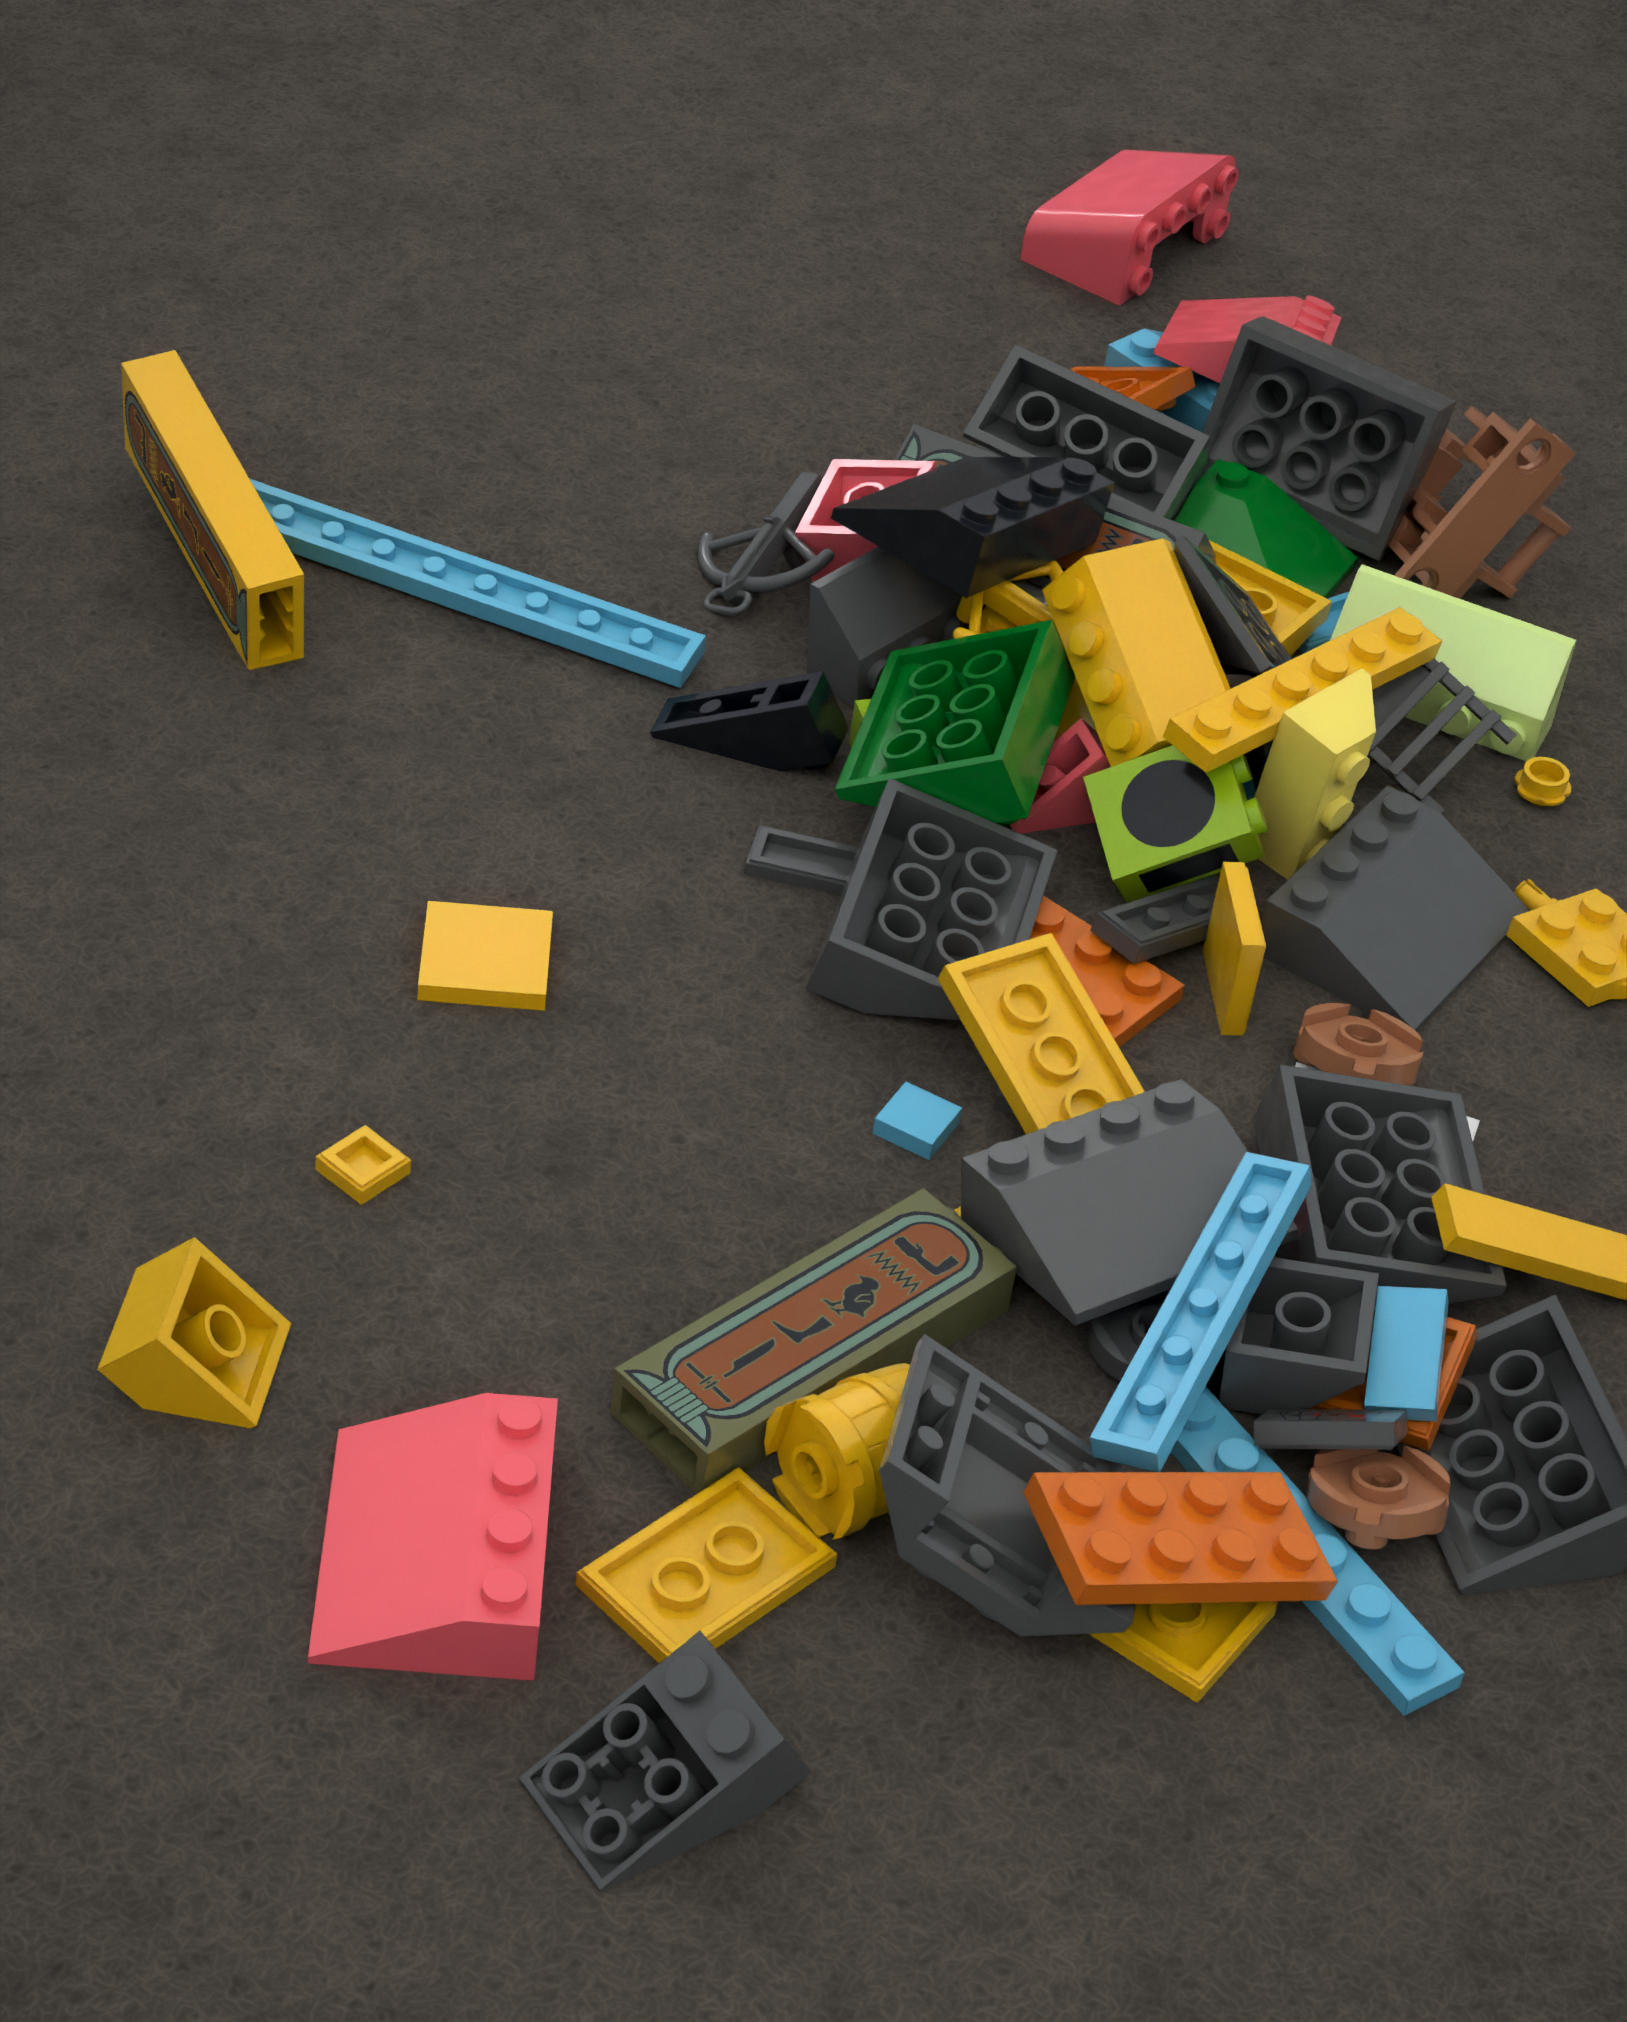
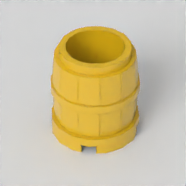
(834, 1450)

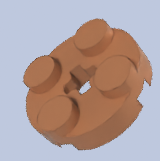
(1359, 1047)
(1379, 1494)

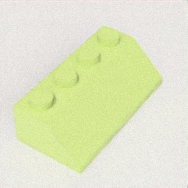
(1501, 658)

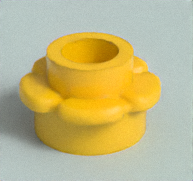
(1543, 781)

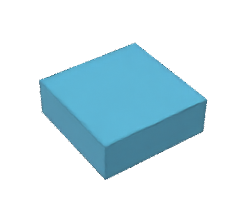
(917, 1120)

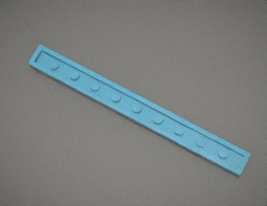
(484, 588)

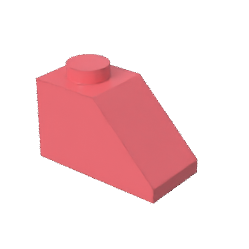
(1062, 793)

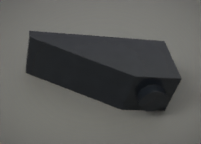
(761, 723)

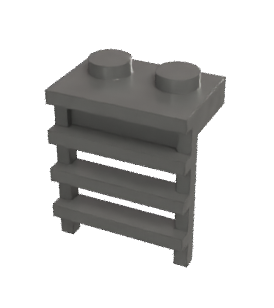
(1399, 696)

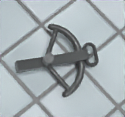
(766, 546)

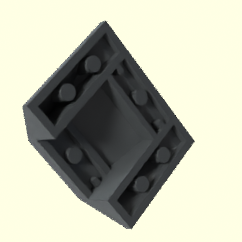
(958, 1498)

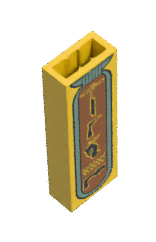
(213, 511)

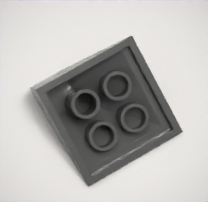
(1230, 616)

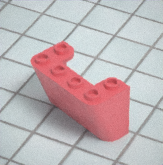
(1114, 216)

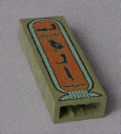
(830, 1316)

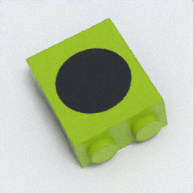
(1172, 821)

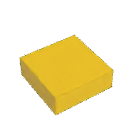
(363, 1164)

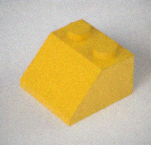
(195, 1339)

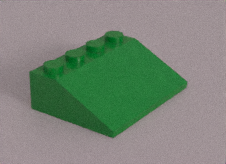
(964, 721)

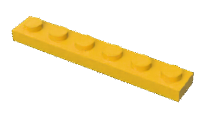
(1252, 711)

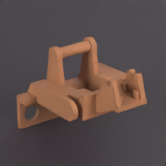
(1516, 478)

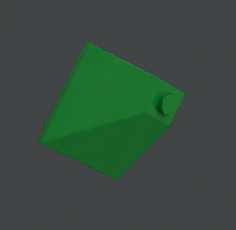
(1266, 527)

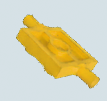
(1575, 941)

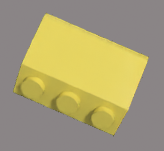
(1314, 771)

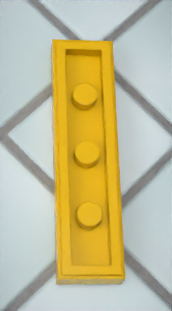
(1531, 1240)

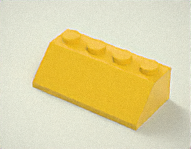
(1134, 644)

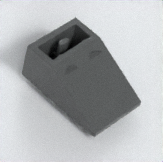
(664, 1767)

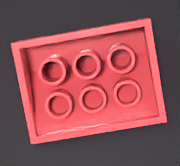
(1206, 330)
(438, 1540)

